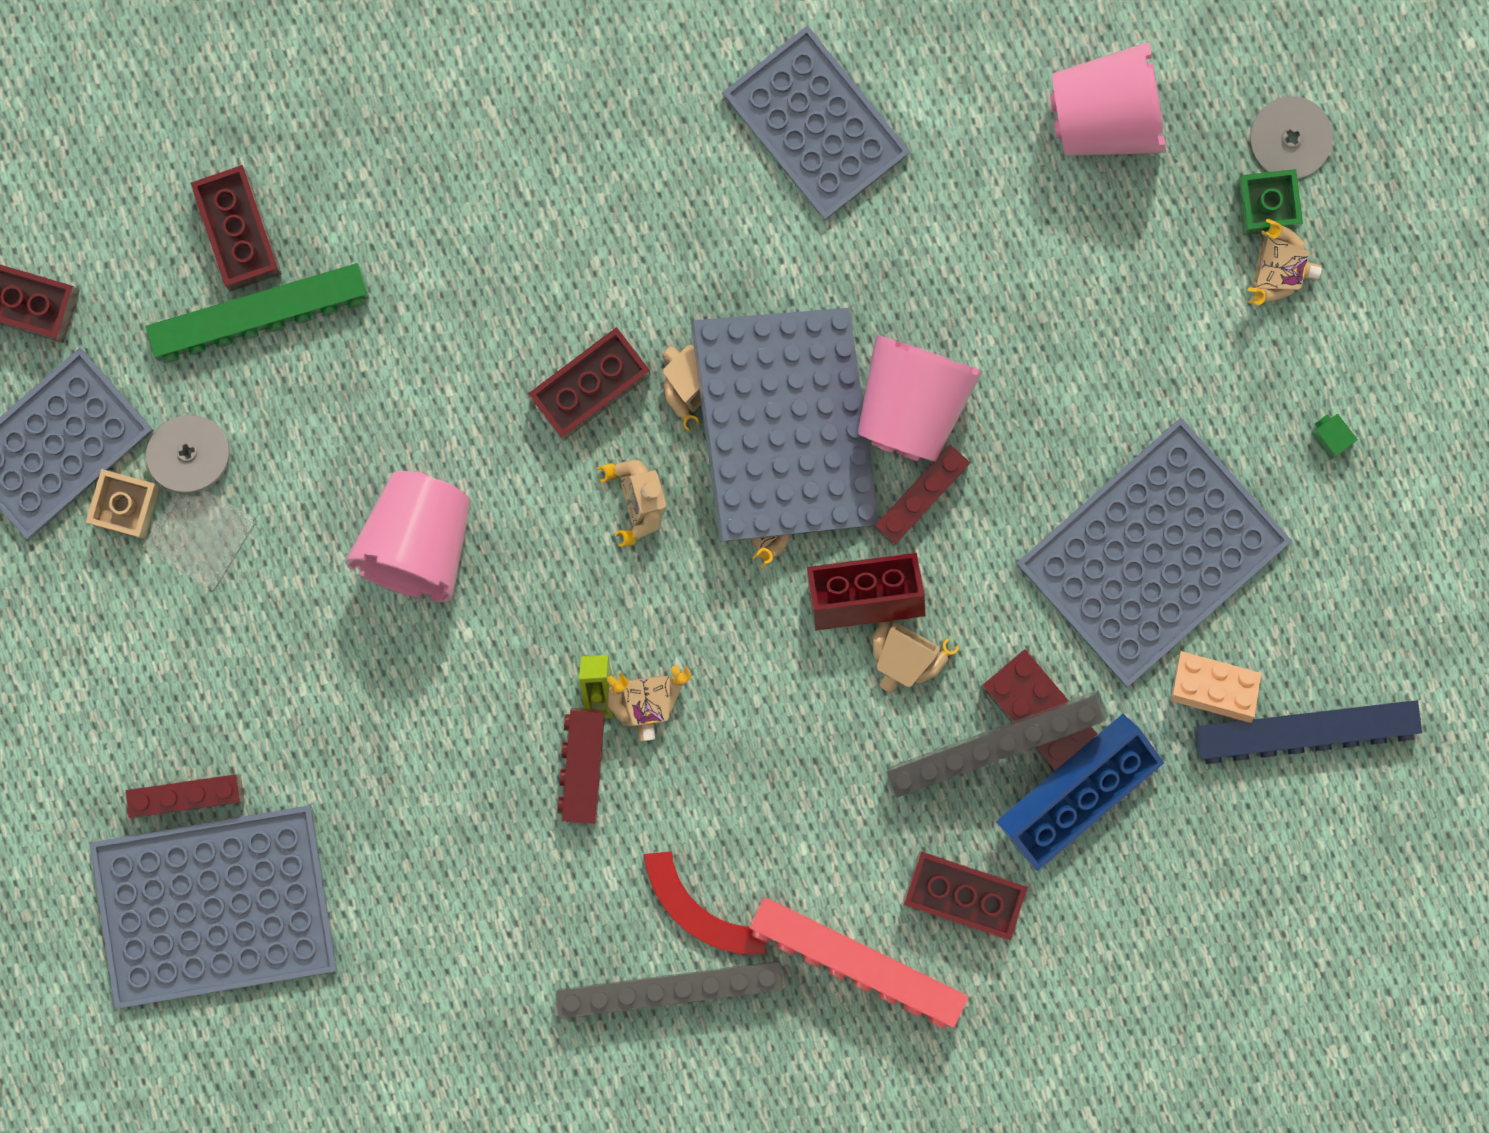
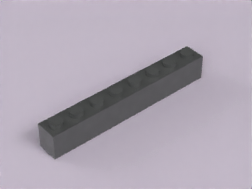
(997, 743)
(669, 989)

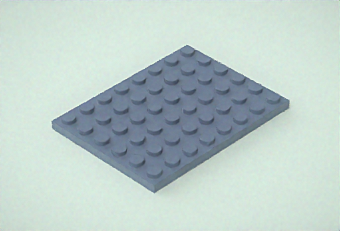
(784, 424)
(1153, 552)
(213, 906)

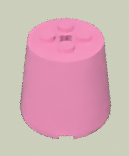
(1109, 105)
(913, 399)
(413, 537)

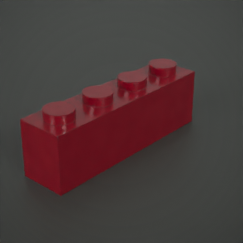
(922, 495)
(583, 765)
(184, 796)

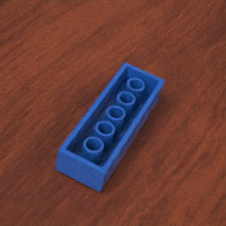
(1080, 792)

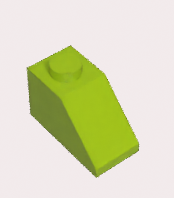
(593, 682)

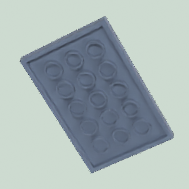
(816, 123)
(61, 441)

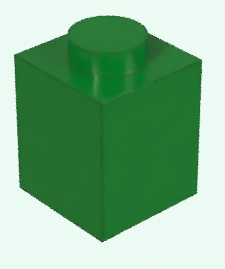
(1333, 435)

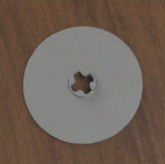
(1297, 116)
(167, 451)

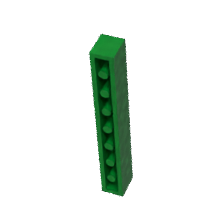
(257, 312)

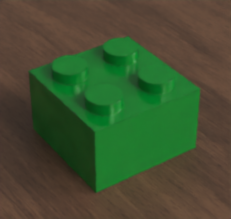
(1269, 197)

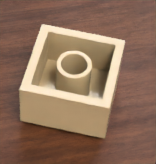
(123, 504)

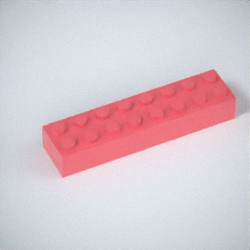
(859, 962)

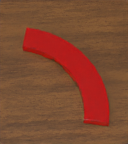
(691, 915)

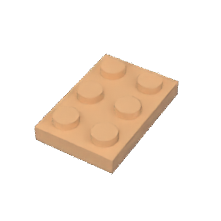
(1216, 687)

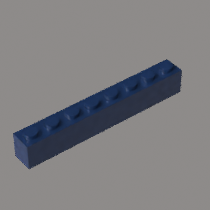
(1307, 730)

